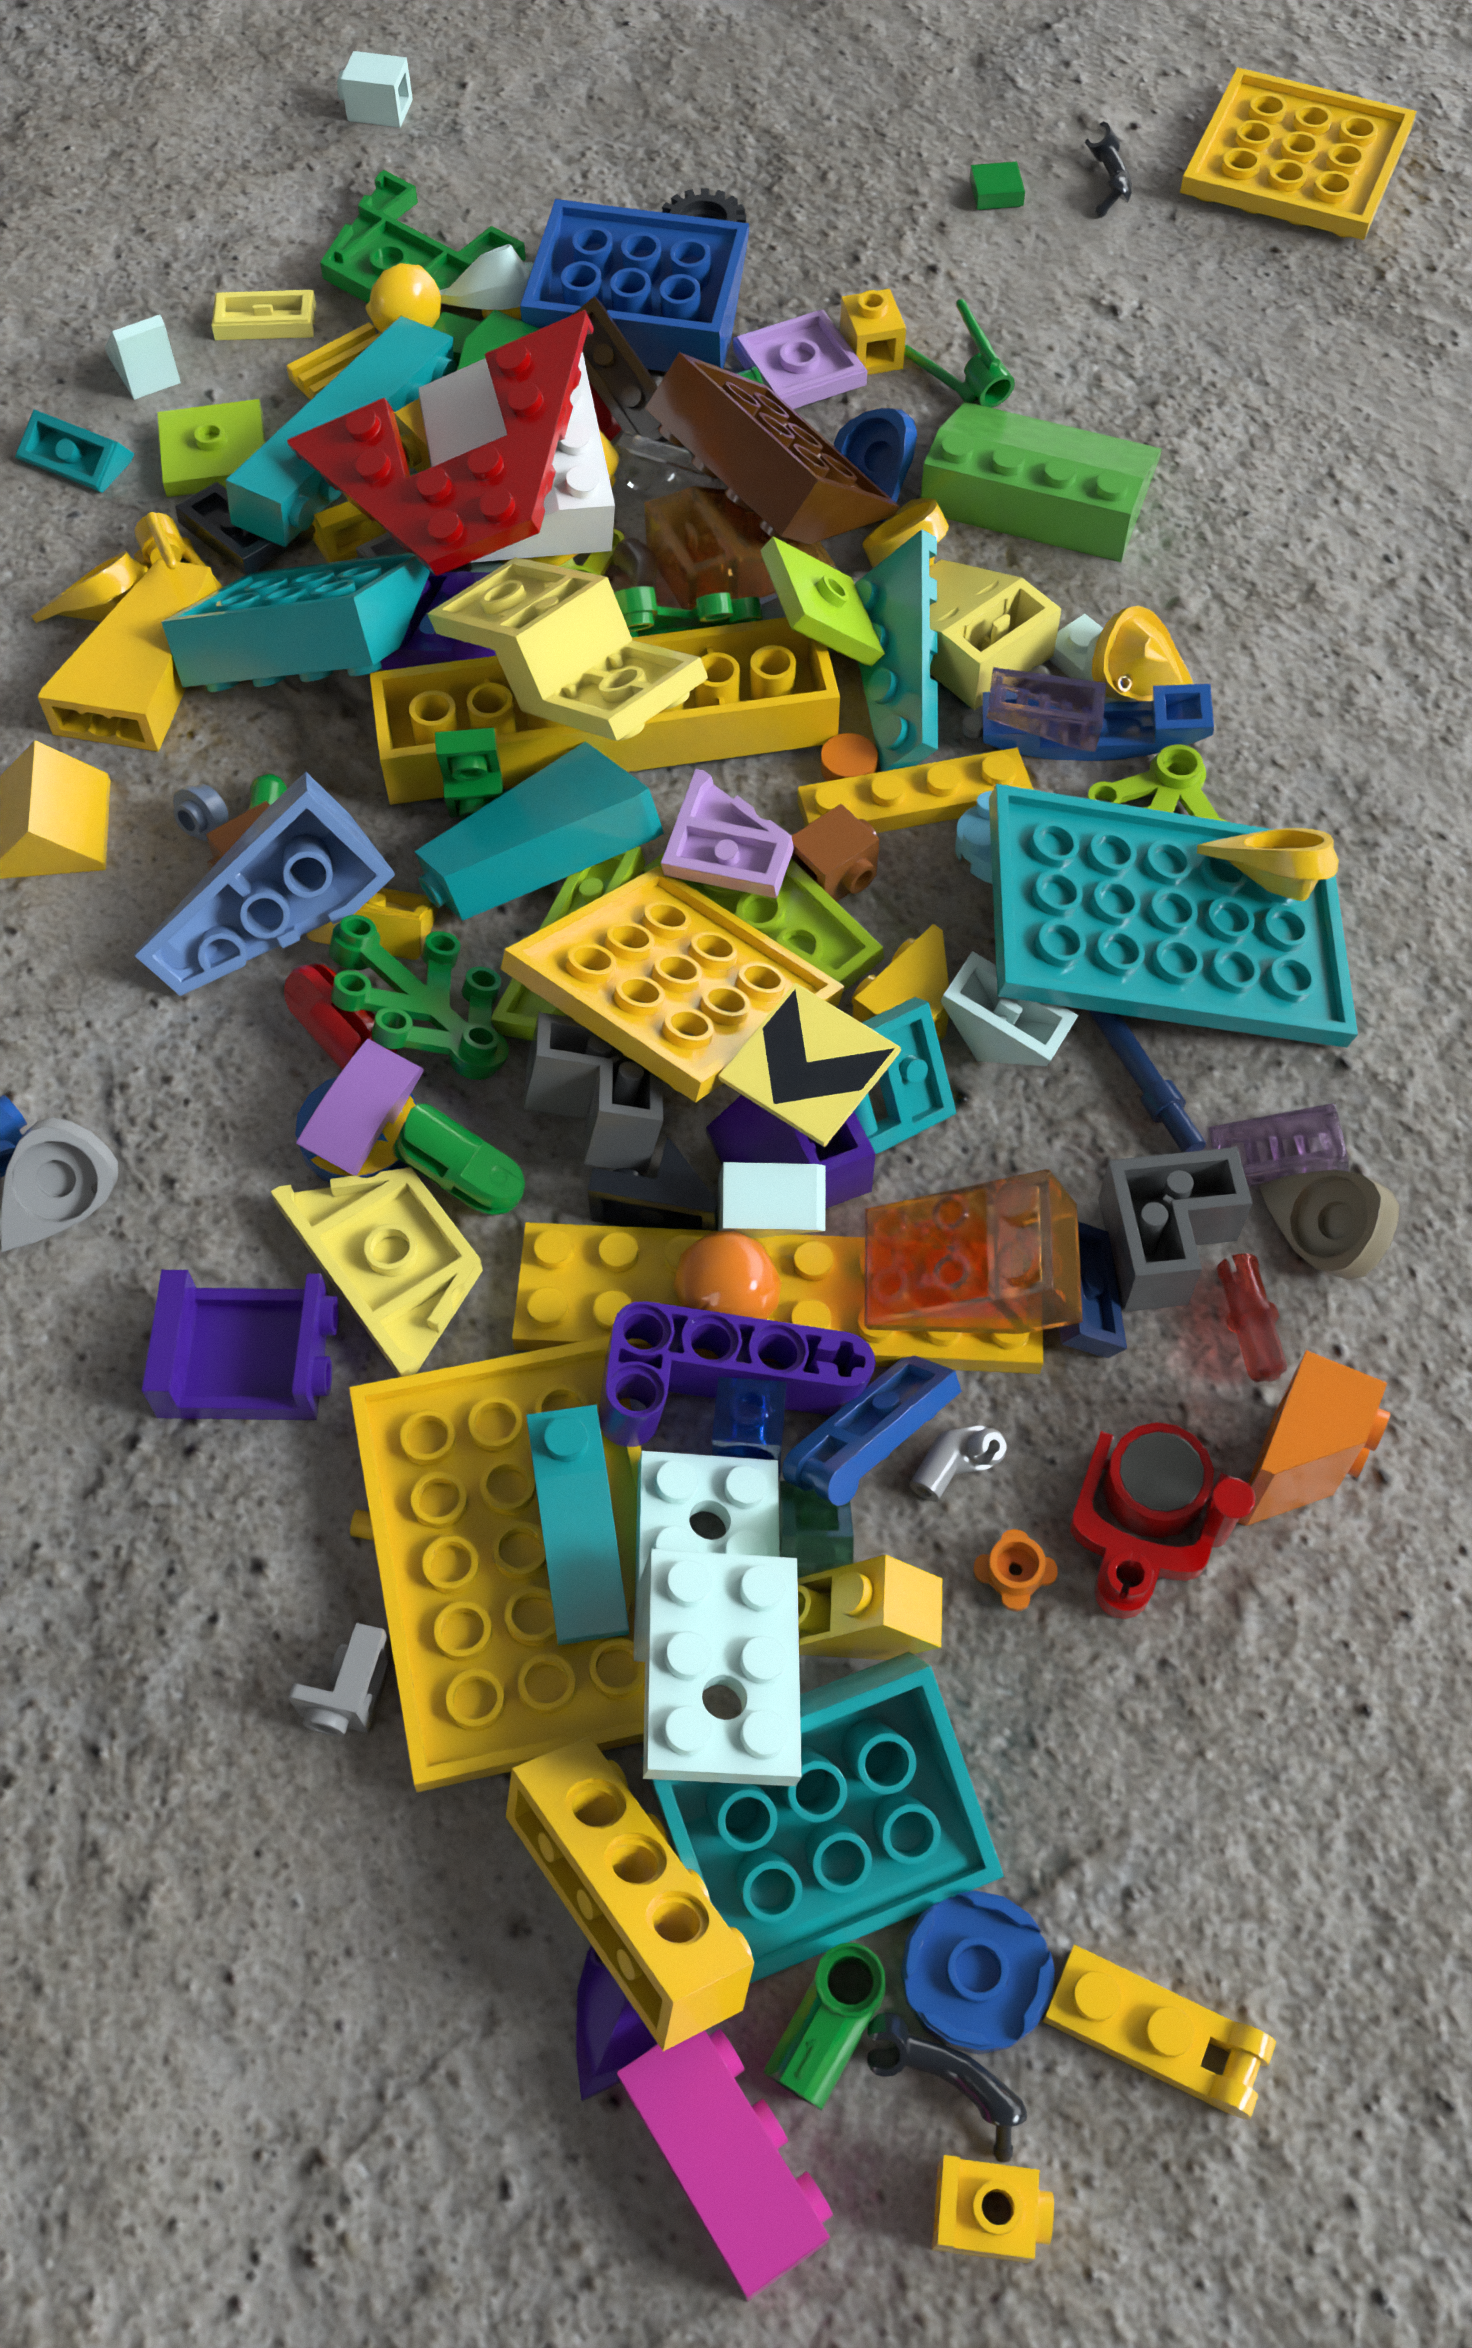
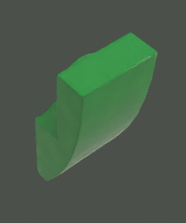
(469, 769)

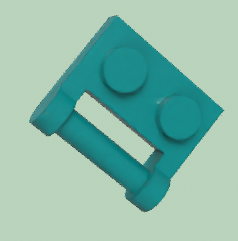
(914, 1083)

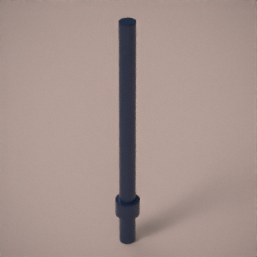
(1159, 1095)

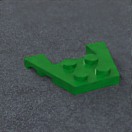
(381, 241)

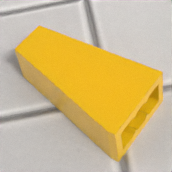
(123, 676)

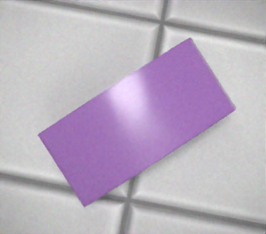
(359, 1106)

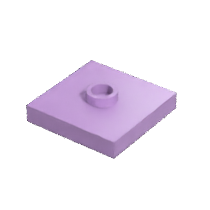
(802, 359)

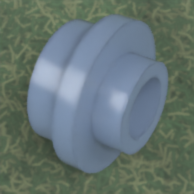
(199, 810)

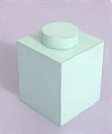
(375, 89)

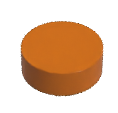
(848, 757)

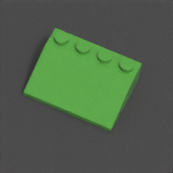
(1039, 479)

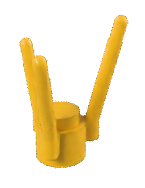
(161, 540)

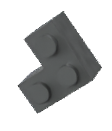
(589, 1079)
(1159, 1214)

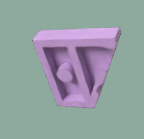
(726, 842)

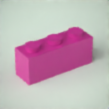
(728, 2159)

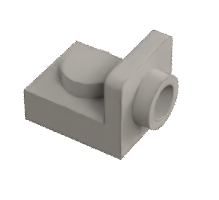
(358, 1682)

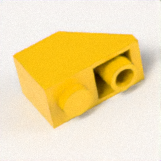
(915, 971)
(869, 1610)

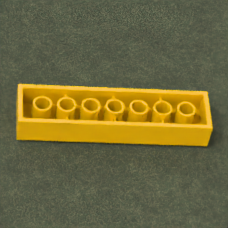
(761, 696)

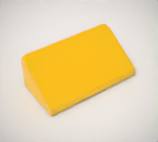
(400, 919)

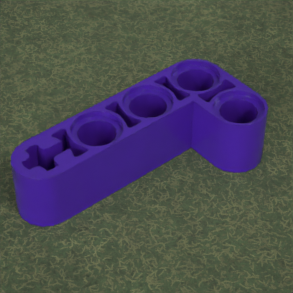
(740, 1345)

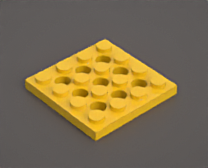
(1291, 118)
(642, 946)

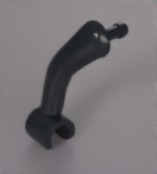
(1107, 152)
(990, 2095)

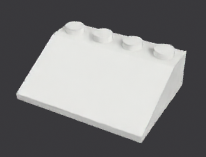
(579, 509)

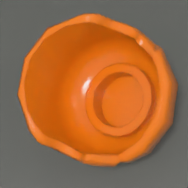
(728, 1276)

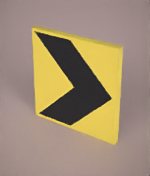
(809, 1064)

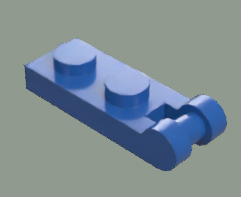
(869, 1428)

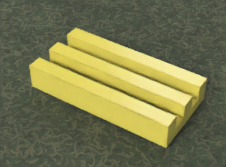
(264, 315)

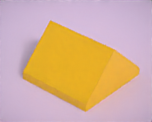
(52, 815)

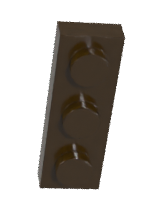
(618, 374)

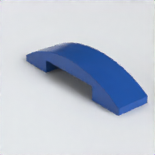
(1129, 728)

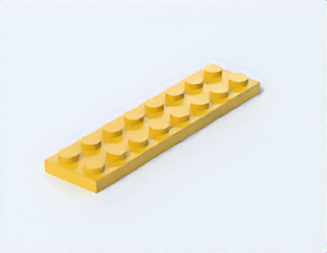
(585, 1274)

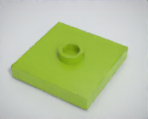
(207, 443)
(821, 602)

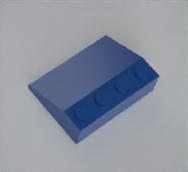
(658, 275)

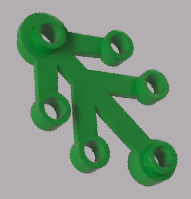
(712, 610)
(473, 1045)

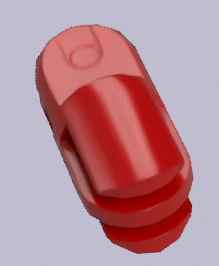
(334, 1029)

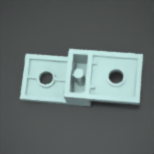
(716, 1618)

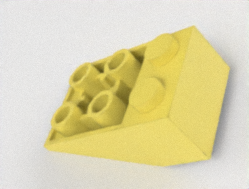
(987, 623)

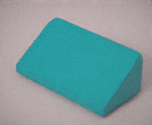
(72, 452)

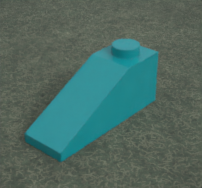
(577, 1524)

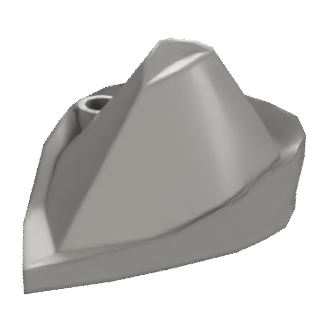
(53, 1181)

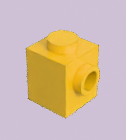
(874, 330)

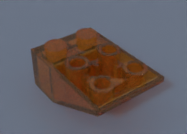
(711, 545)
(975, 1259)

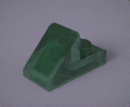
(814, 1531)

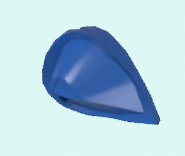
(880, 446)

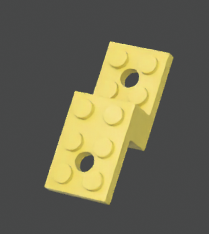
(568, 648)

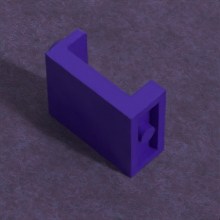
(239, 1350)

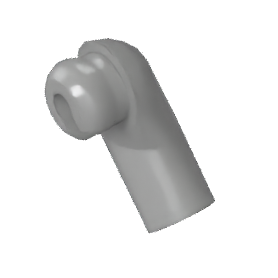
(957, 1453)

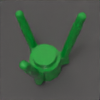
(985, 373)

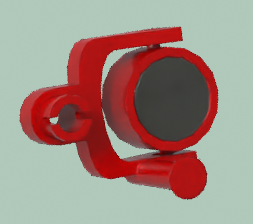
(1157, 1490)

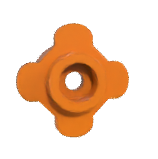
(1019, 1550)

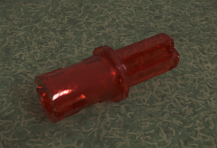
(1252, 1318)

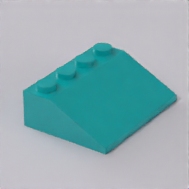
(297, 622)
(863, 1836)

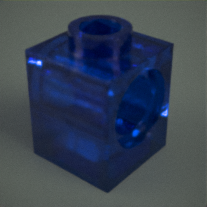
(749, 1419)

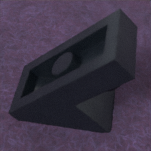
(670, 1201)

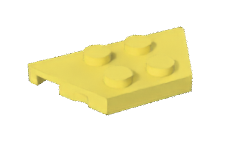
(387, 1256)

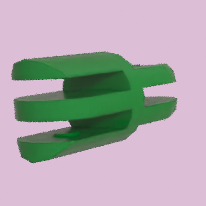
(459, 1161)

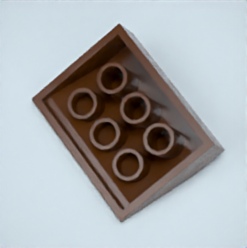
(764, 454)

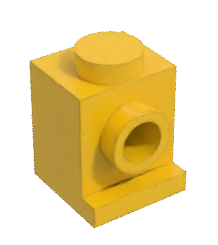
(959, 2218)

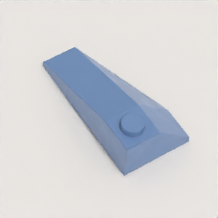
(279, 880)

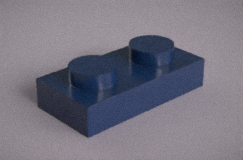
(1102, 1323)

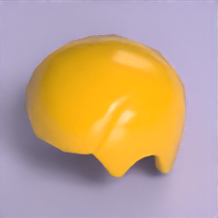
(404, 292)

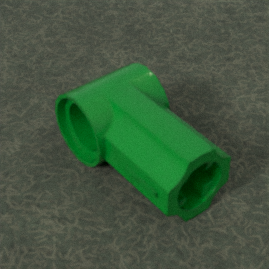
(825, 2030)

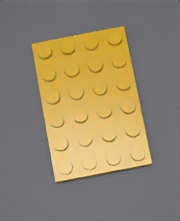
(470, 1570)

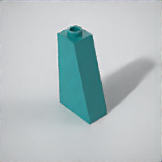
(539, 833)

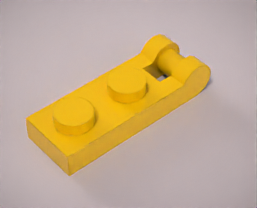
(1158, 2031)

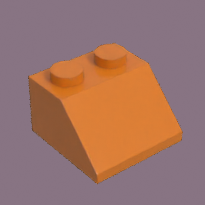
(1316, 1436)

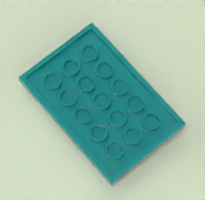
(1128, 920)

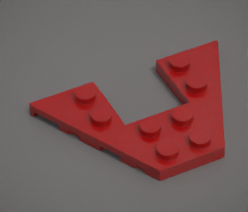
(476, 498)

